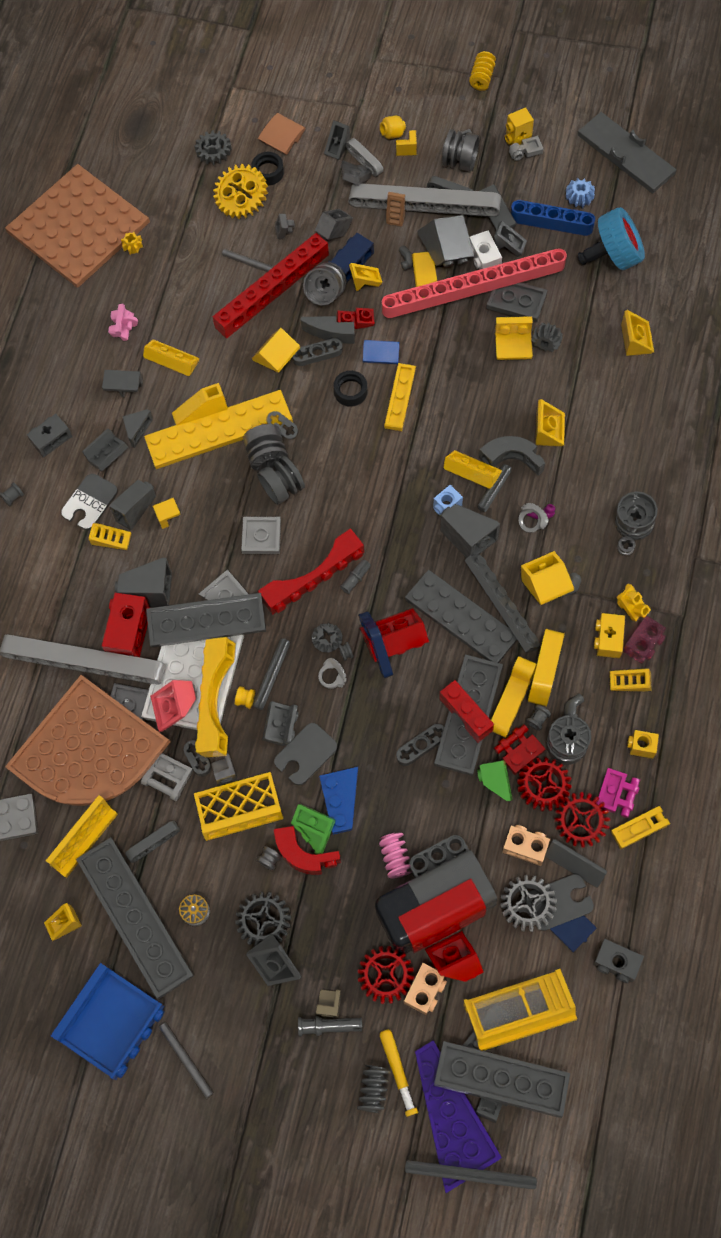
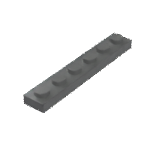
(502, 602)

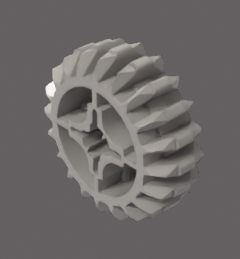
(519, 907)

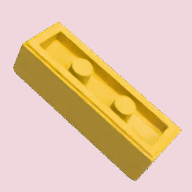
(424, 269)
(170, 357)
(471, 469)

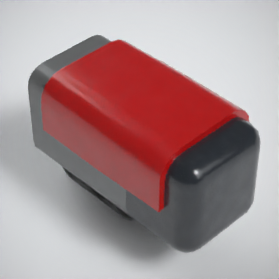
(439, 899)

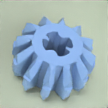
(580, 192)

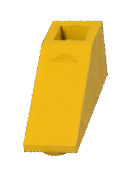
(201, 404)

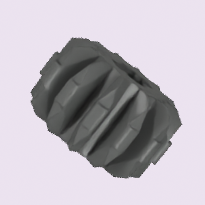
(547, 337)

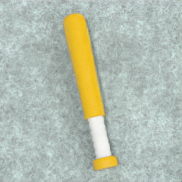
(397, 1069)

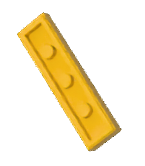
(400, 397)

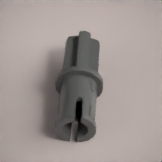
(355, 576)

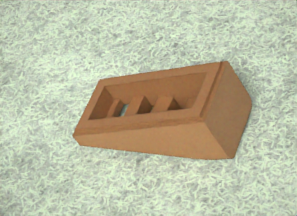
(395, 210)

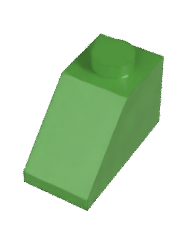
(496, 779)

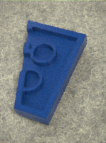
(339, 796)

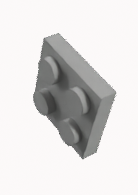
(261, 535)
(17, 817)

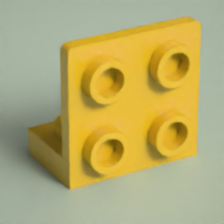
(513, 338)

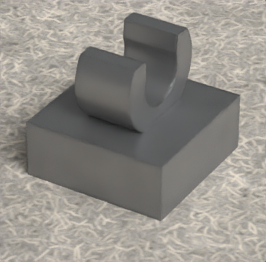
(283, 226)

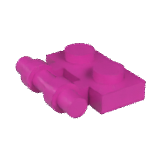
(611, 791)

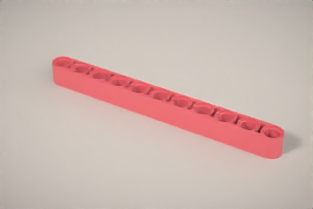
(502, 276)

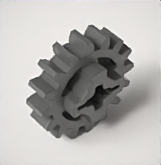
(213, 147)

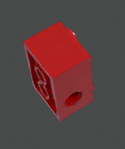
(126, 625)

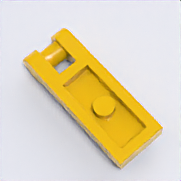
(639, 827)

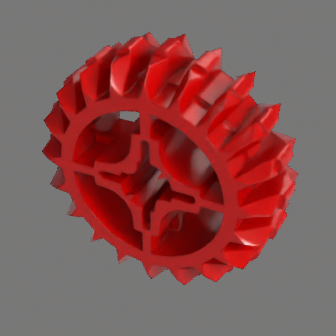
(551, 786)
(568, 829)
(398, 960)

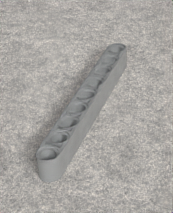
(428, 199)
(82, 659)

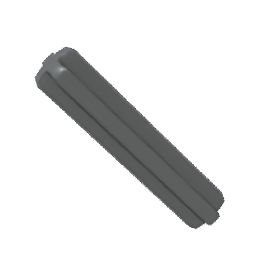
(491, 493)

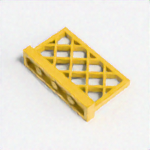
(238, 821)
(82, 836)

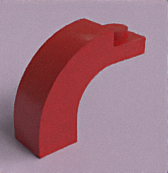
(299, 859)

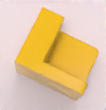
(407, 147)
(165, 511)

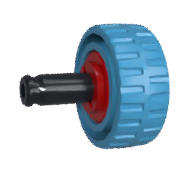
(619, 241)

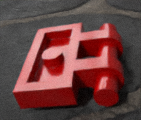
(522, 754)

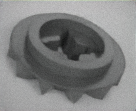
(322, 644)

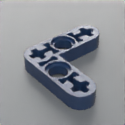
(375, 637)

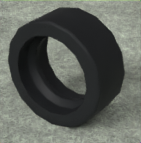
(273, 158)
(350, 376)

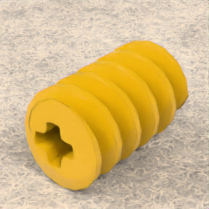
(482, 71)

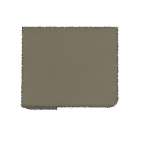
(329, 1003)

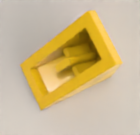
(62, 922)

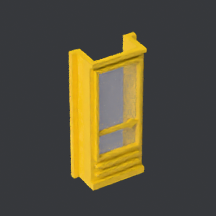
(521, 1010)

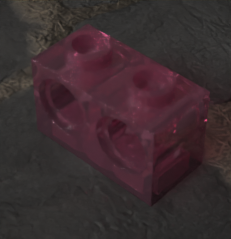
(643, 639)

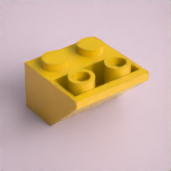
(546, 578)

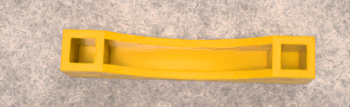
(218, 658)

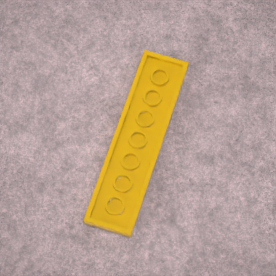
(214, 430)

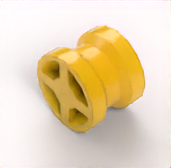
(244, 697)

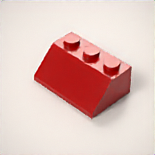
(399, 633)

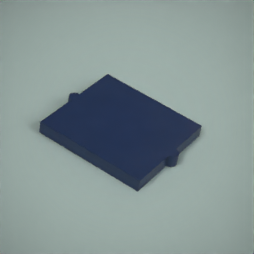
(574, 932)

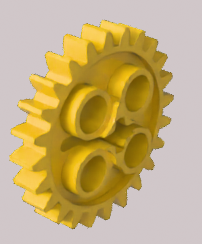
(249, 178)

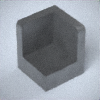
(224, 770)

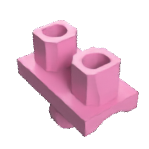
(124, 322)

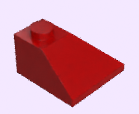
(455, 958)

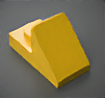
(365, 275)

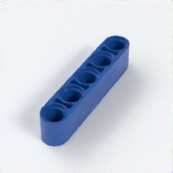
(553, 217)

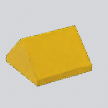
(636, 334)
(276, 351)
(549, 425)

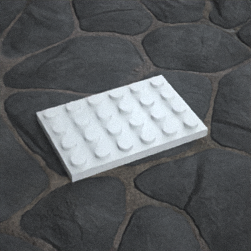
(185, 663)

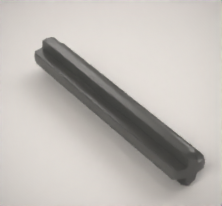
(271, 674)

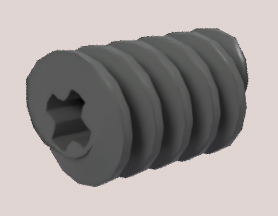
(373, 1089)

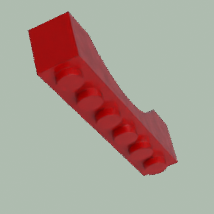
(281, 593)

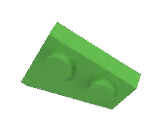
(313, 826)

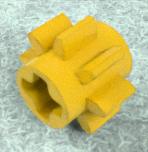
(132, 243)

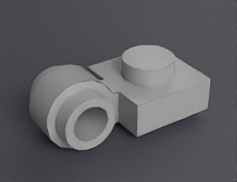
(529, 146)

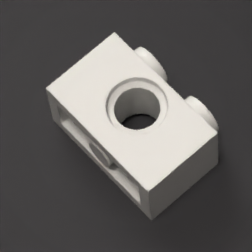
(485, 250)

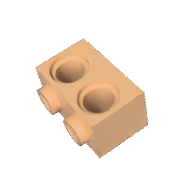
(524, 850)
(421, 987)

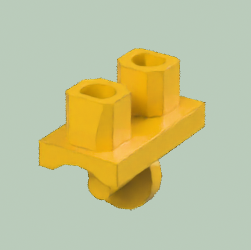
(632, 603)

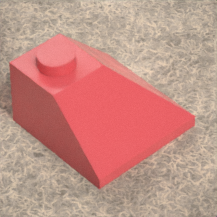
(172, 703)

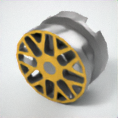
(194, 910)

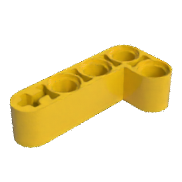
(546, 667)
(513, 696)

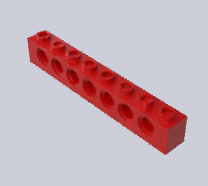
(271, 285)

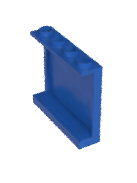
(108, 1022)

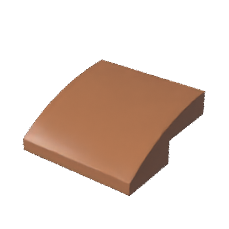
(281, 133)

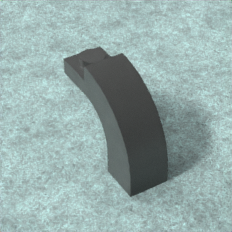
(512, 448)

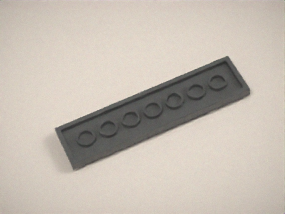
(134, 918)

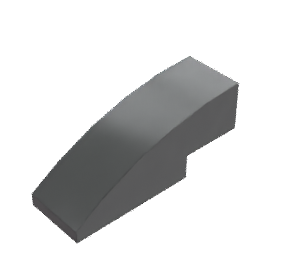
(328, 328)

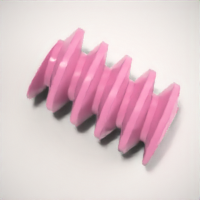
(394, 855)

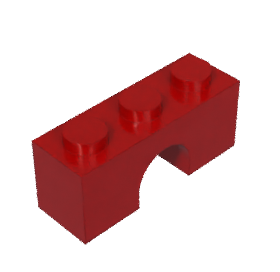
(475, 720)

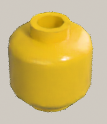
(392, 127)

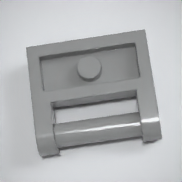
(170, 770)

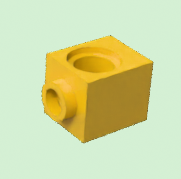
(650, 739)

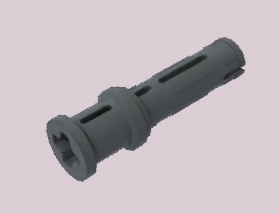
(319, 1025)

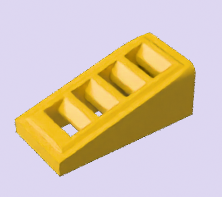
(94, 540)
(630, 673)

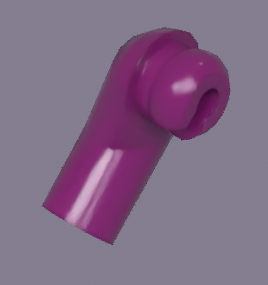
(549, 510)

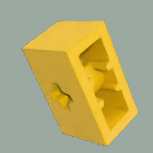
(519, 126)
(614, 626)

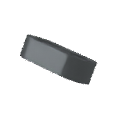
(285, 421)
(193, 760)

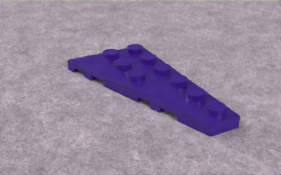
(454, 1124)

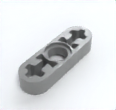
(364, 157)

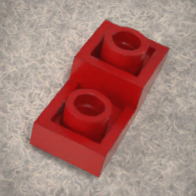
(361, 317)

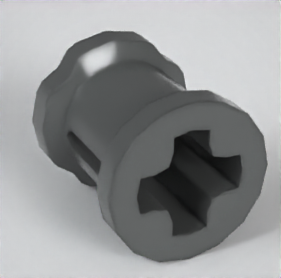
(11, 494)
(538, 717)

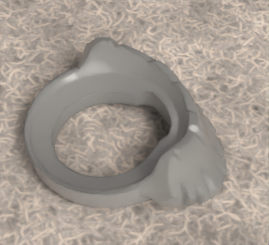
(542, 517)
(331, 663)

